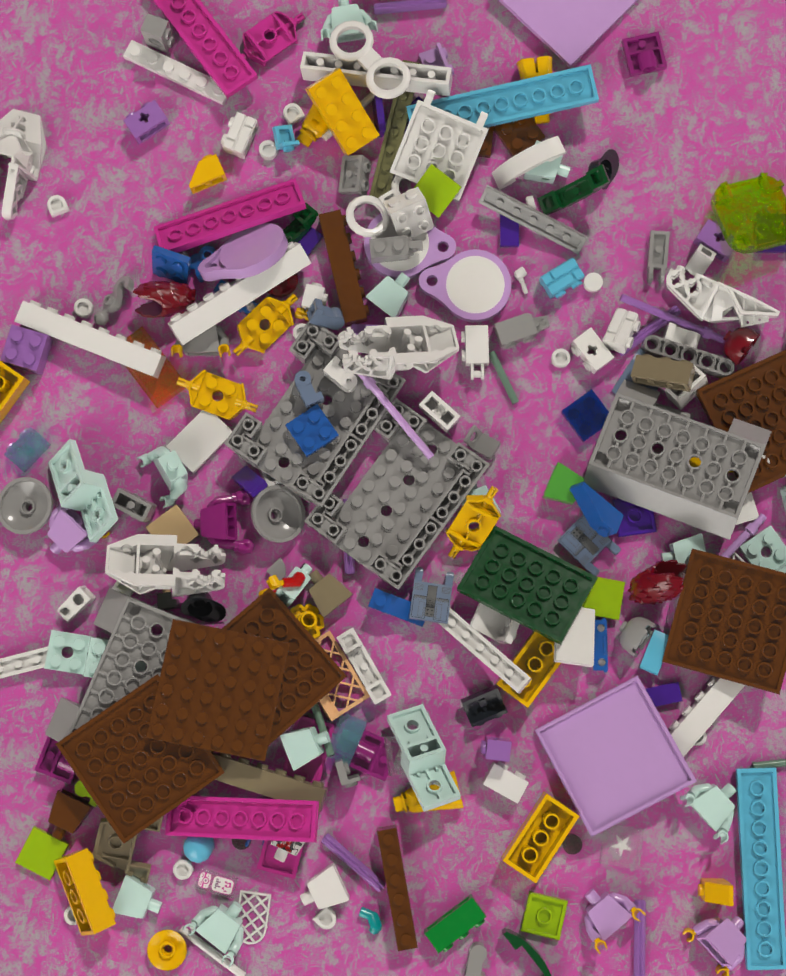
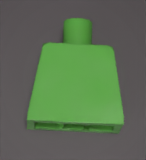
(559, 484)

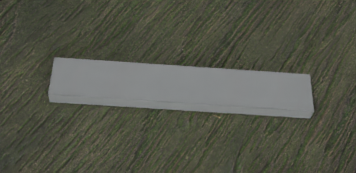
(533, 219)

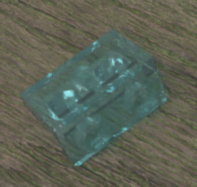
(27, 448)

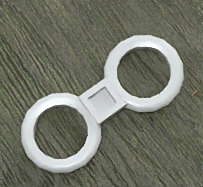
(370, 59)
(378, 203)

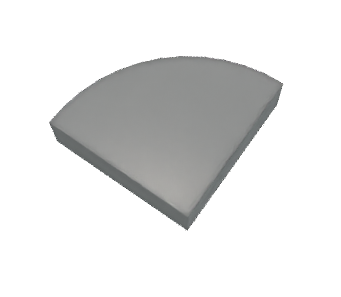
(278, 569)

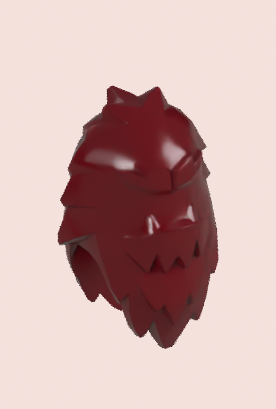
(166, 296)
(658, 583)

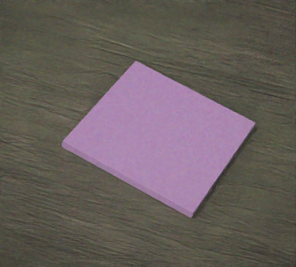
(568, 25)
(615, 756)

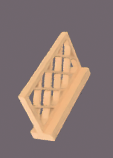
(326, 703)

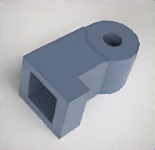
(325, 316)
(306, 390)

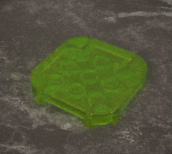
(751, 213)

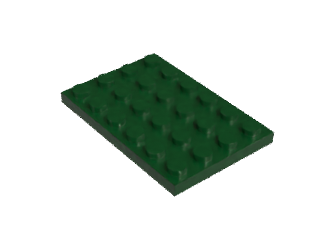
(527, 584)

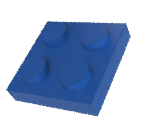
(171, 265)
(312, 430)

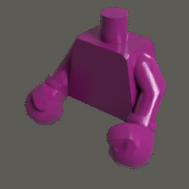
(219, 522)

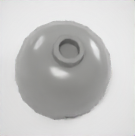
(635, 634)

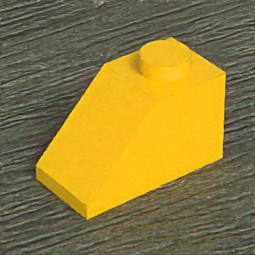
(207, 174)
(716, 891)

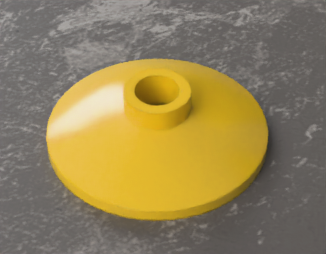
(160, 957)

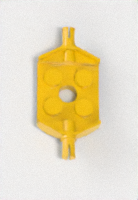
(279, 319)
(206, 384)
(475, 509)

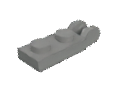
(657, 254)

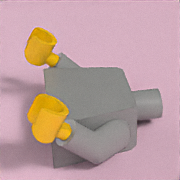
(209, 343)

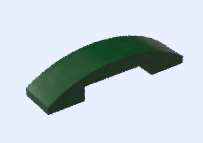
(575, 191)
(301, 224)
(517, 940)

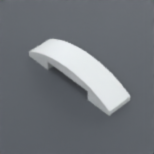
(527, 160)
(364, 666)

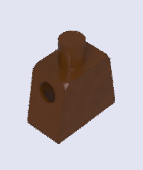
(68, 813)

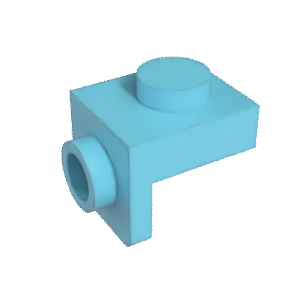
(284, 138)

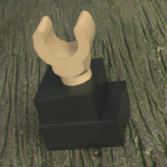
(166, 601)

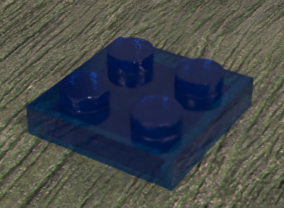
(586, 415)

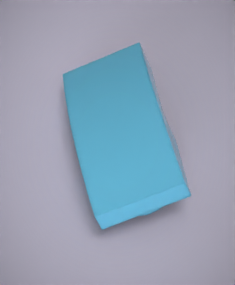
(654, 653)

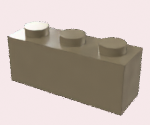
(663, 372)

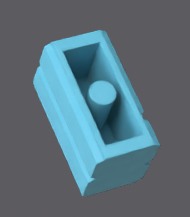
(562, 278)

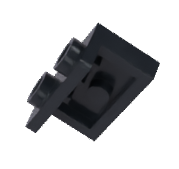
(484, 706)

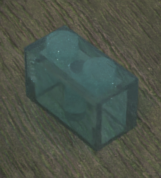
(349, 735)

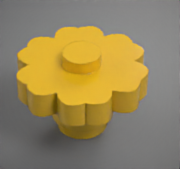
(309, 618)

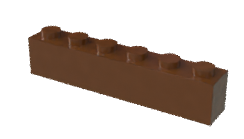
(343, 268)
(397, 887)

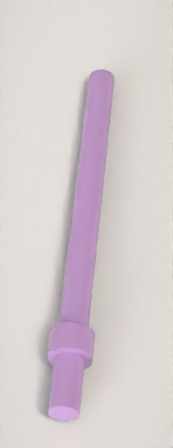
(370, 384)
(749, 531)

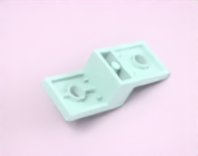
(83, 491)
(766, 538)
(85, 657)
(423, 757)

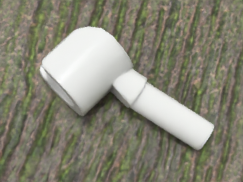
(519, 275)

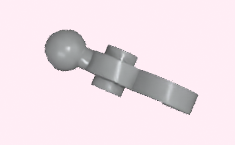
(113, 301)

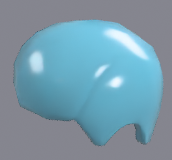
(198, 848)

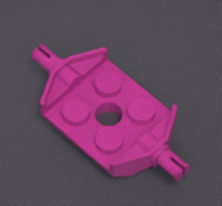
(261, 49)

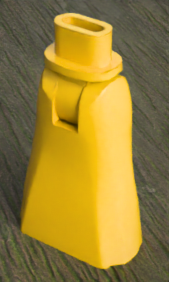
(528, 68)
(312, 127)
(409, 801)

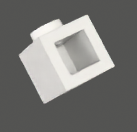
(700, 260)
(311, 292)

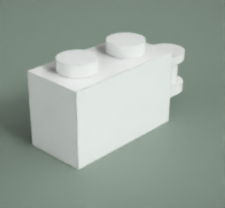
(476, 349)

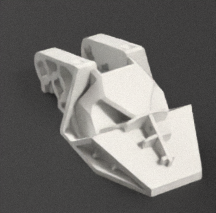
(24, 142)
(714, 300)
(398, 346)
(144, 558)

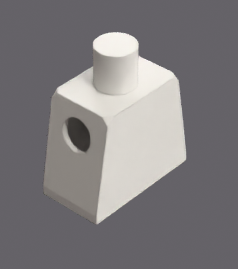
(326, 888)

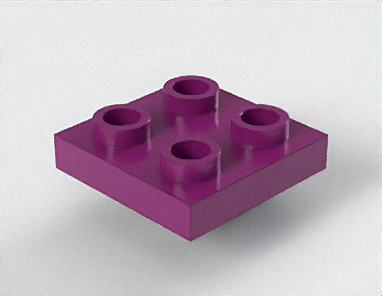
(644, 54)
(371, 756)
(54, 763)

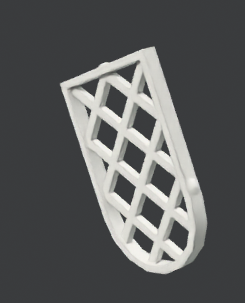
(242, 892)

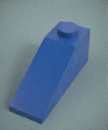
(598, 512)
(392, 605)

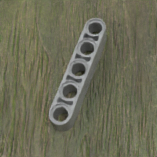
(696, 355)

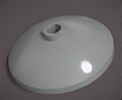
(16, 499)
(288, 514)

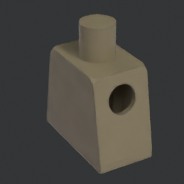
(327, 592)

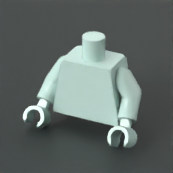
(344, 13)
(170, 469)
(713, 806)
(220, 927)

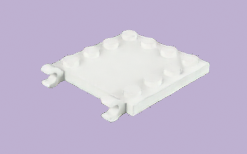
(439, 140)

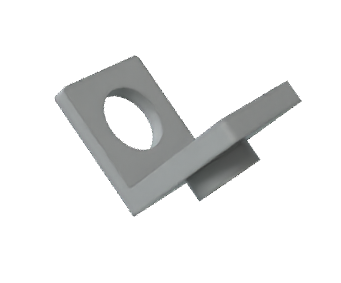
(482, 443)

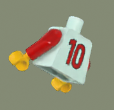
(291, 586)

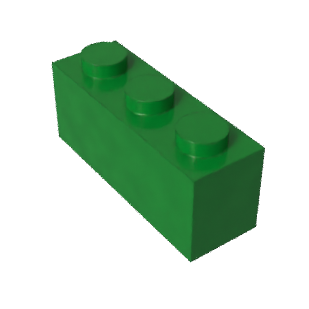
(455, 924)

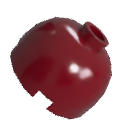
(739, 343)

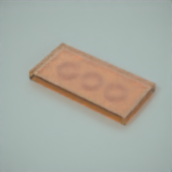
(160, 389)

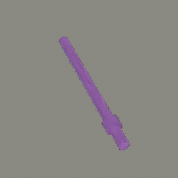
(705, 332)

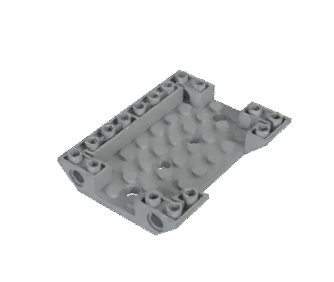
(351, 415)
(666, 480)
(417, 509)
(116, 675)

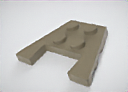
(114, 853)

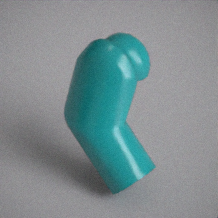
(373, 919)

